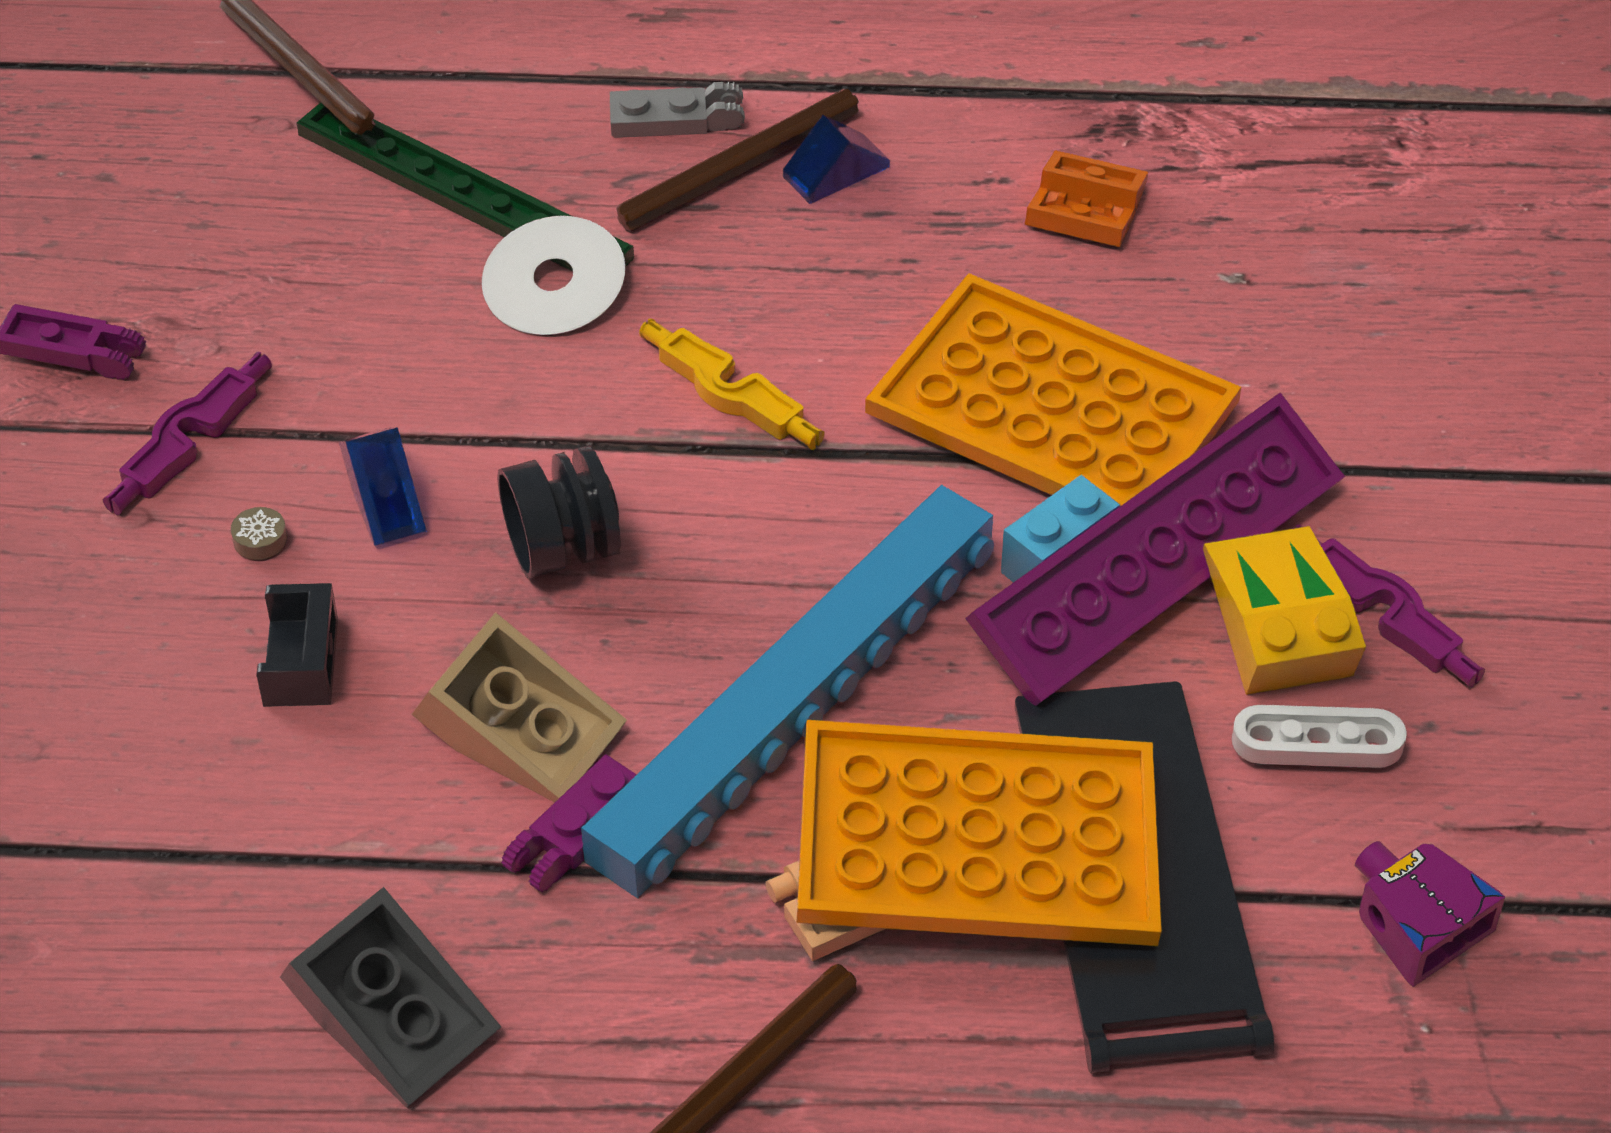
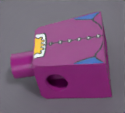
(1424, 907)

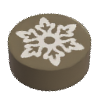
(259, 533)

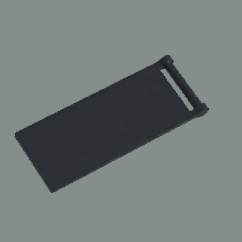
(1203, 951)

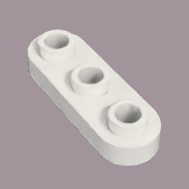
(1342, 731)

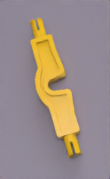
(749, 397)

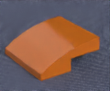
(1086, 198)

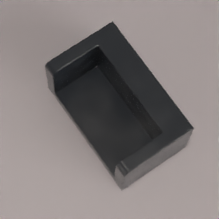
(299, 645)

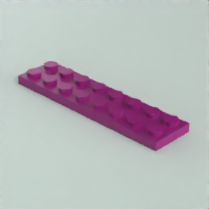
(1152, 549)

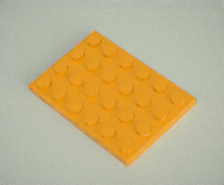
(1048, 395)
(979, 833)

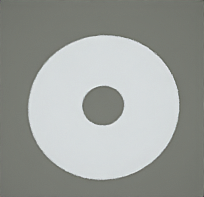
(595, 283)

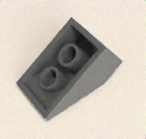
(389, 998)

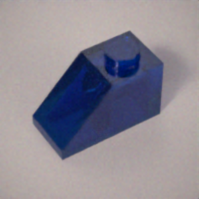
(383, 485)

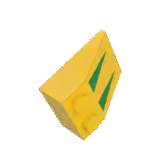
(1284, 610)

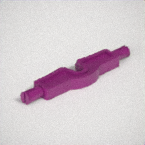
(170, 449)
(1406, 620)

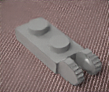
(676, 110)

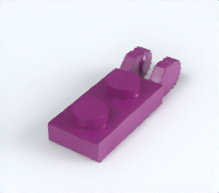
(70, 341)
(561, 824)

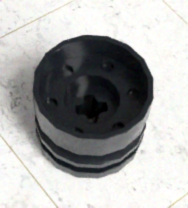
(570, 508)

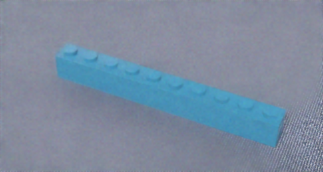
(794, 681)

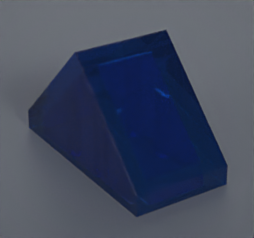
(832, 160)

